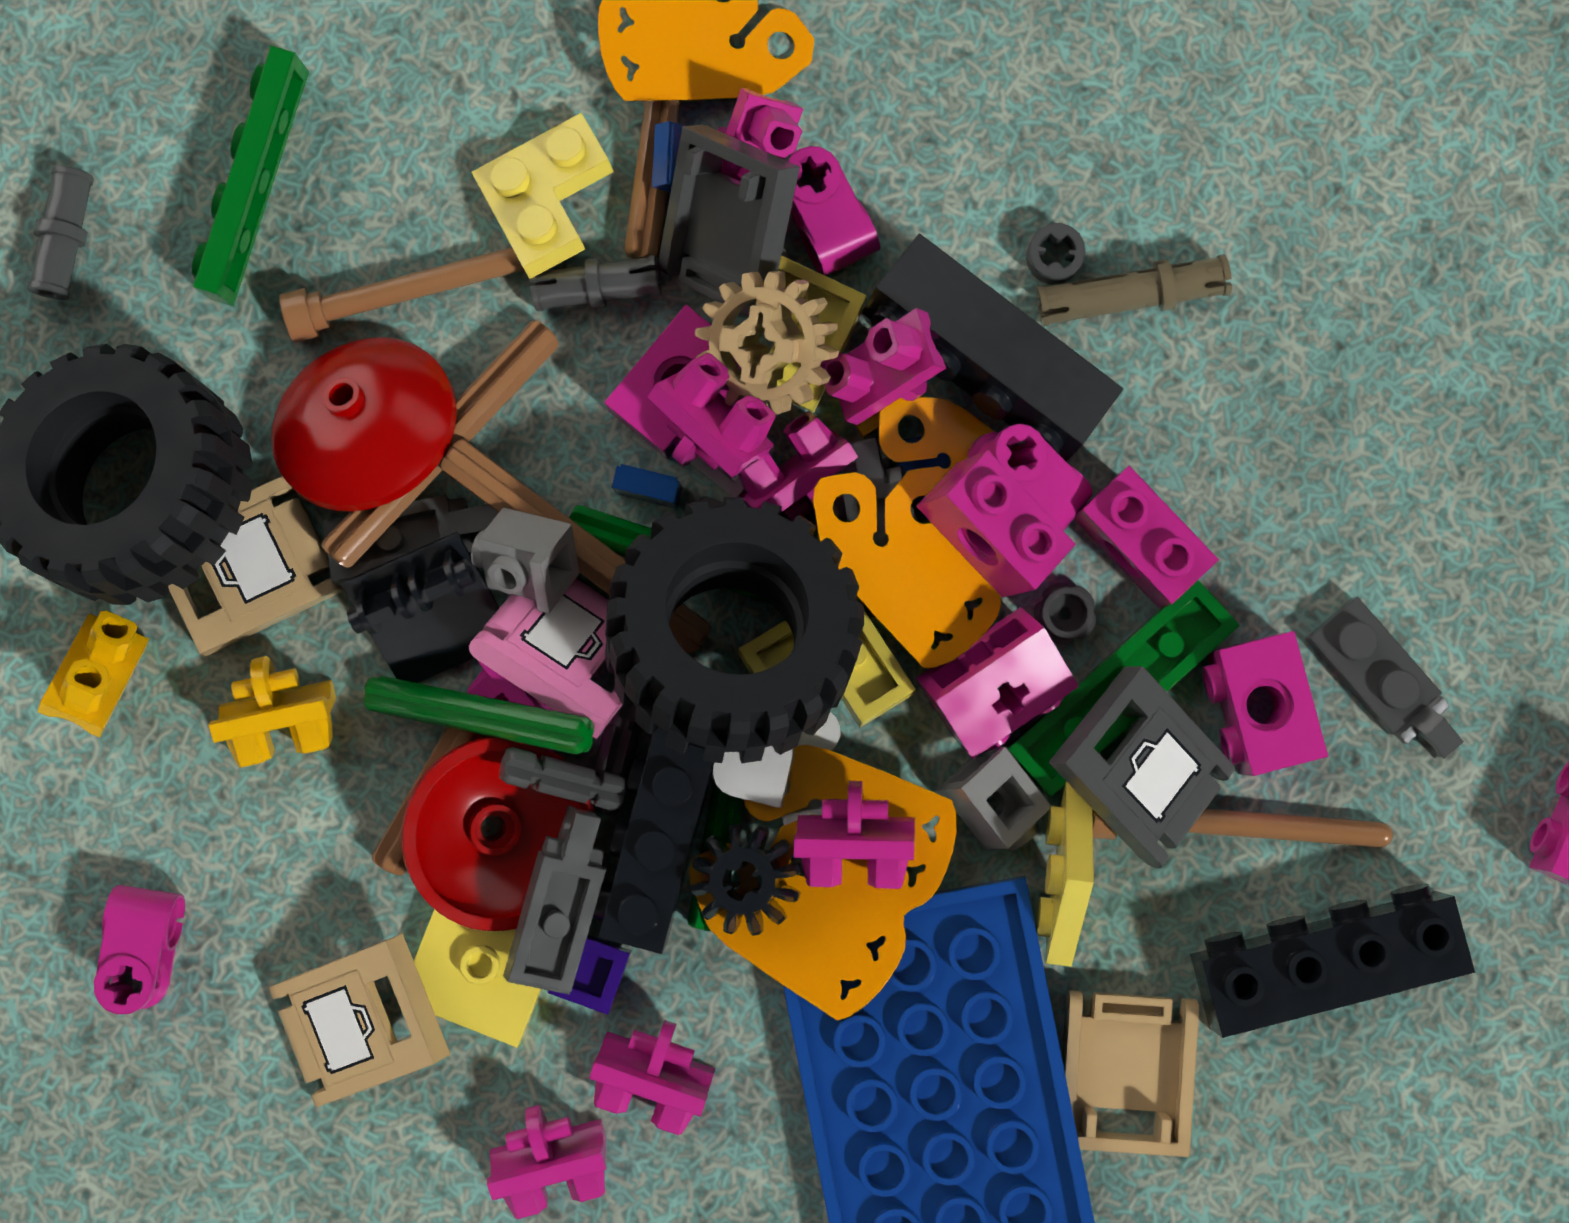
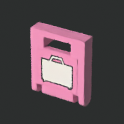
(552, 652)

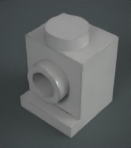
(527, 556)
(1016, 797)

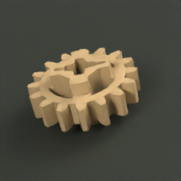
(773, 318)

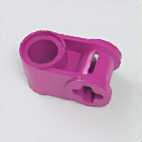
(832, 221)
(1039, 470)
(141, 939)

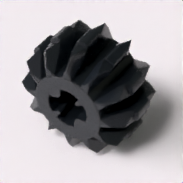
(756, 899)

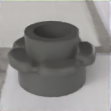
(1077, 601)

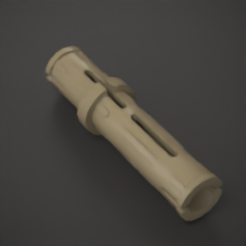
(1134, 290)

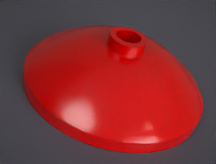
(376, 442)
(450, 862)

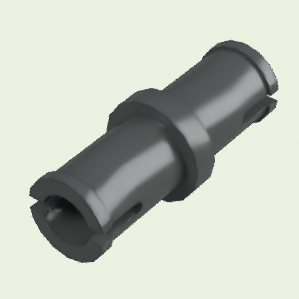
(60, 232)
(596, 283)

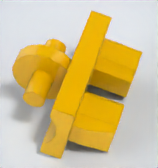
(95, 672)
(269, 703)

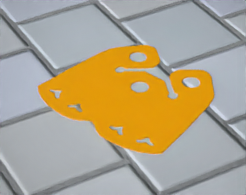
(688, 52)
(918, 576)
(831, 925)

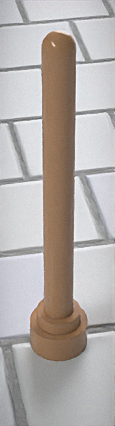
(310, 312)
(1278, 827)

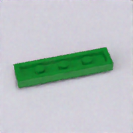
(256, 158)
(1164, 645)

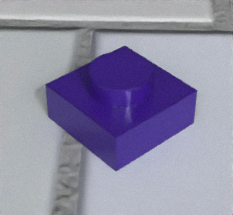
(598, 975)

